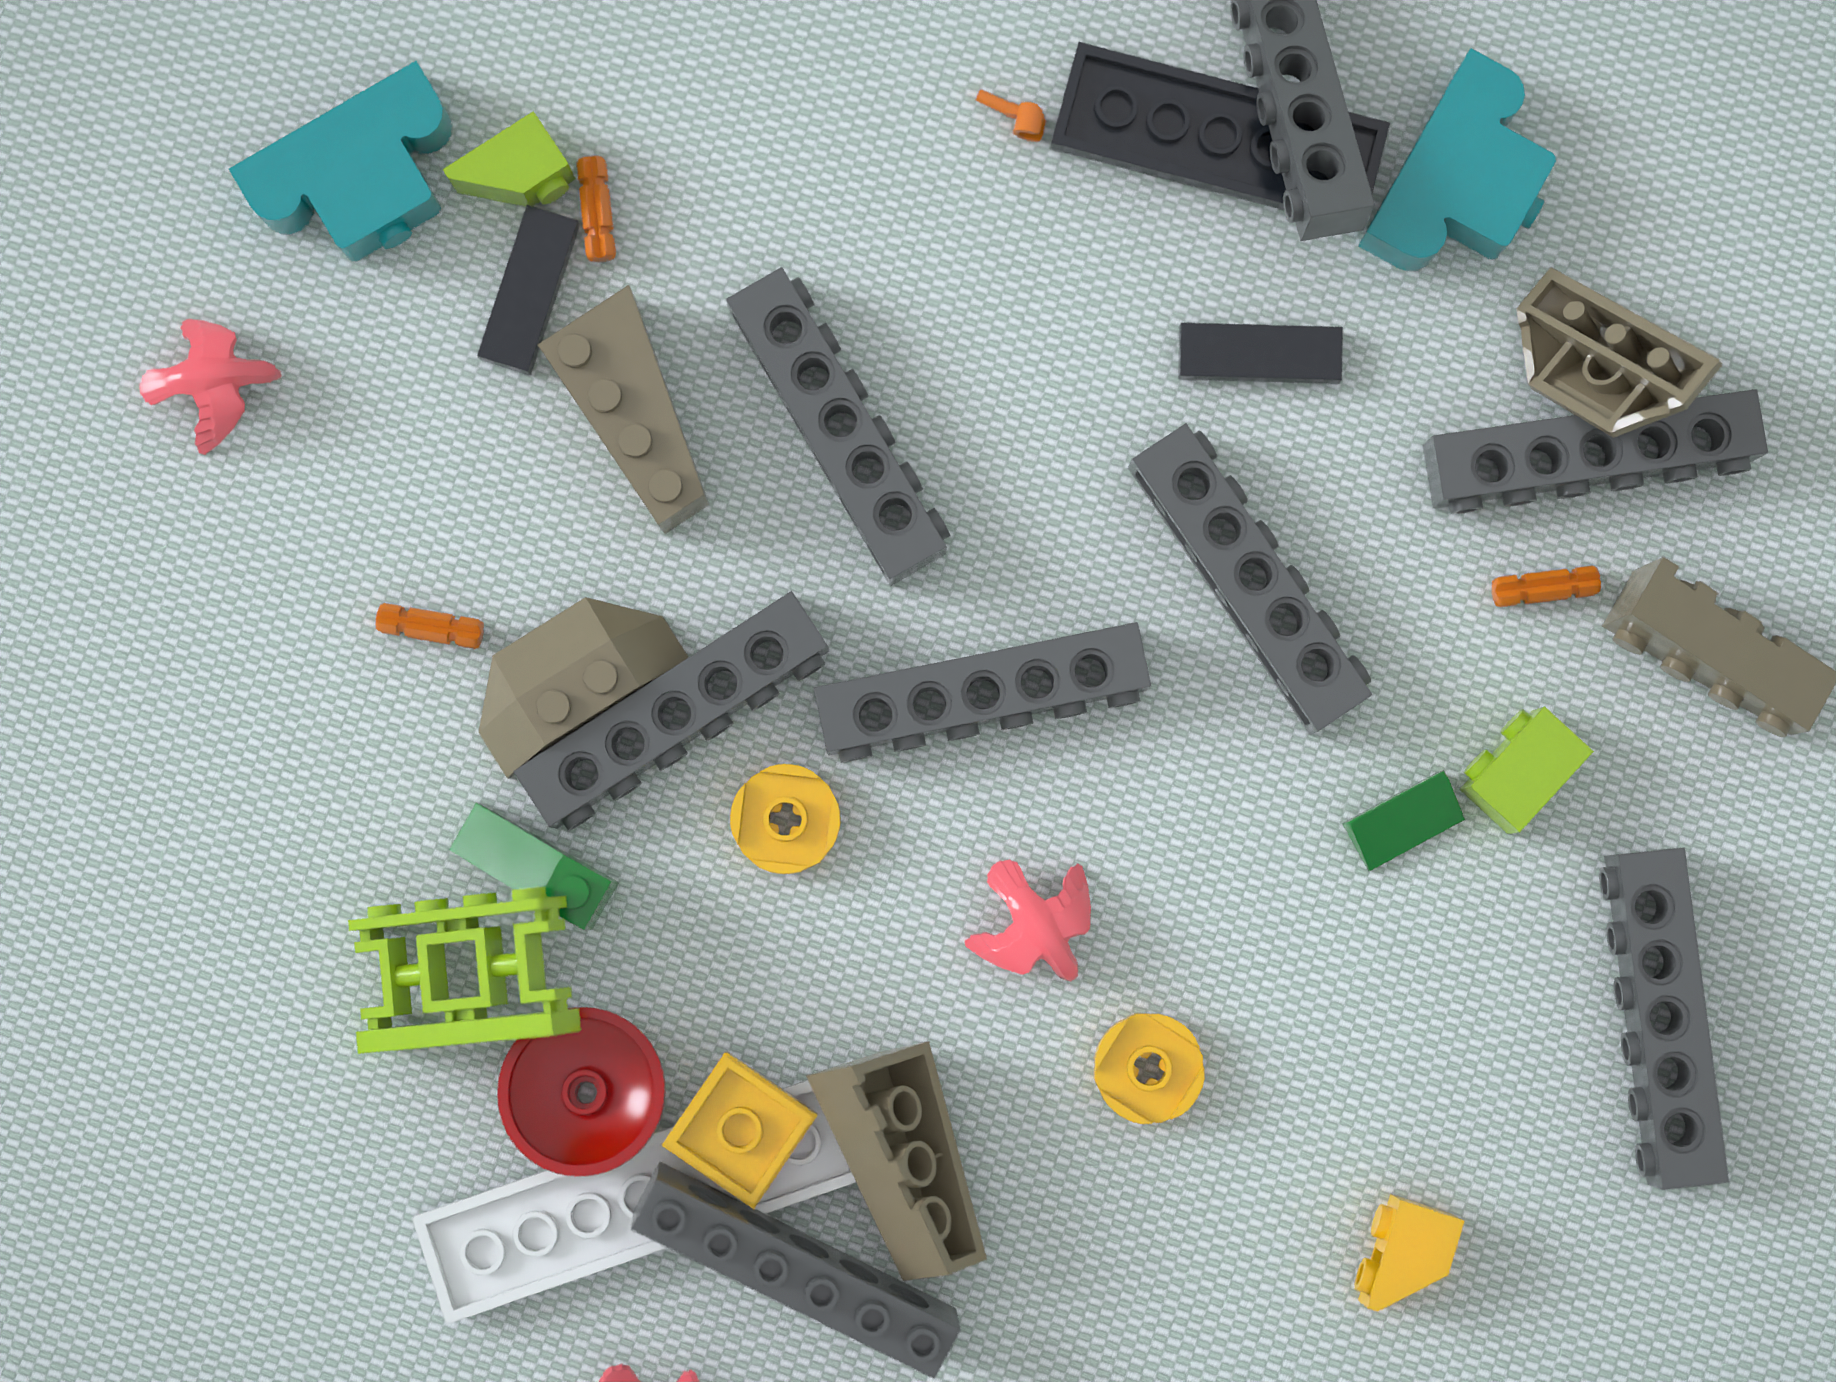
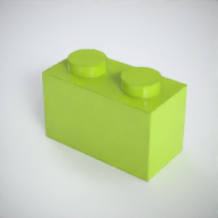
(1524, 769)

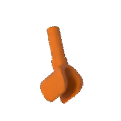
(1028, 115)

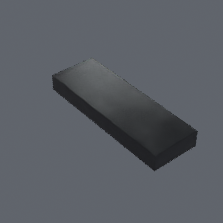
(528, 290)
(1260, 353)

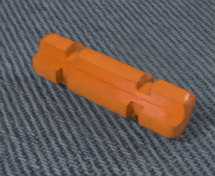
(596, 209)
(1546, 586)
(429, 625)

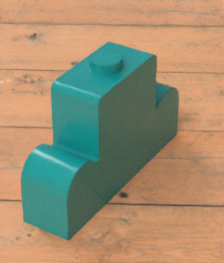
(354, 167)
(1463, 174)

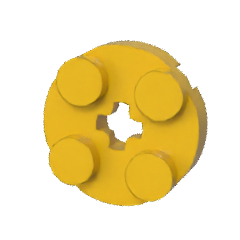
(765, 795)
(1156, 1099)

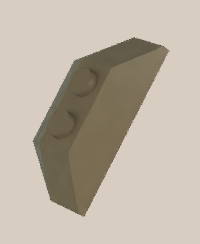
(1606, 358)
(570, 675)

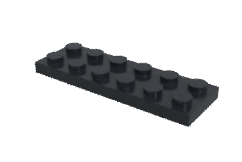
(1181, 126)

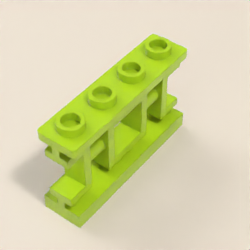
(467, 1016)

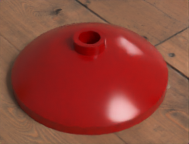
(542, 1101)

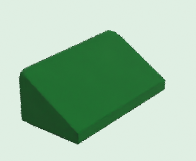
(1404, 820)

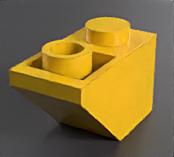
(1410, 1251)

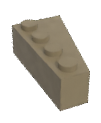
(623, 394)
(1719, 649)
(904, 1157)

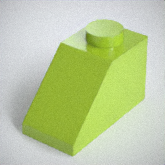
(514, 167)

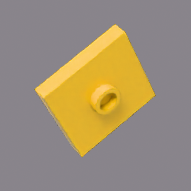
(739, 1129)

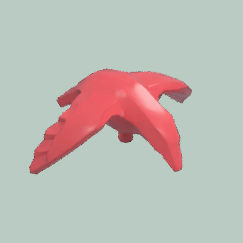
(211, 377)
(1039, 925)

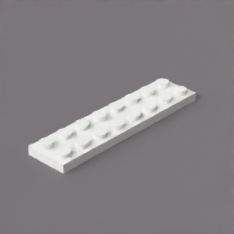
(570, 1227)

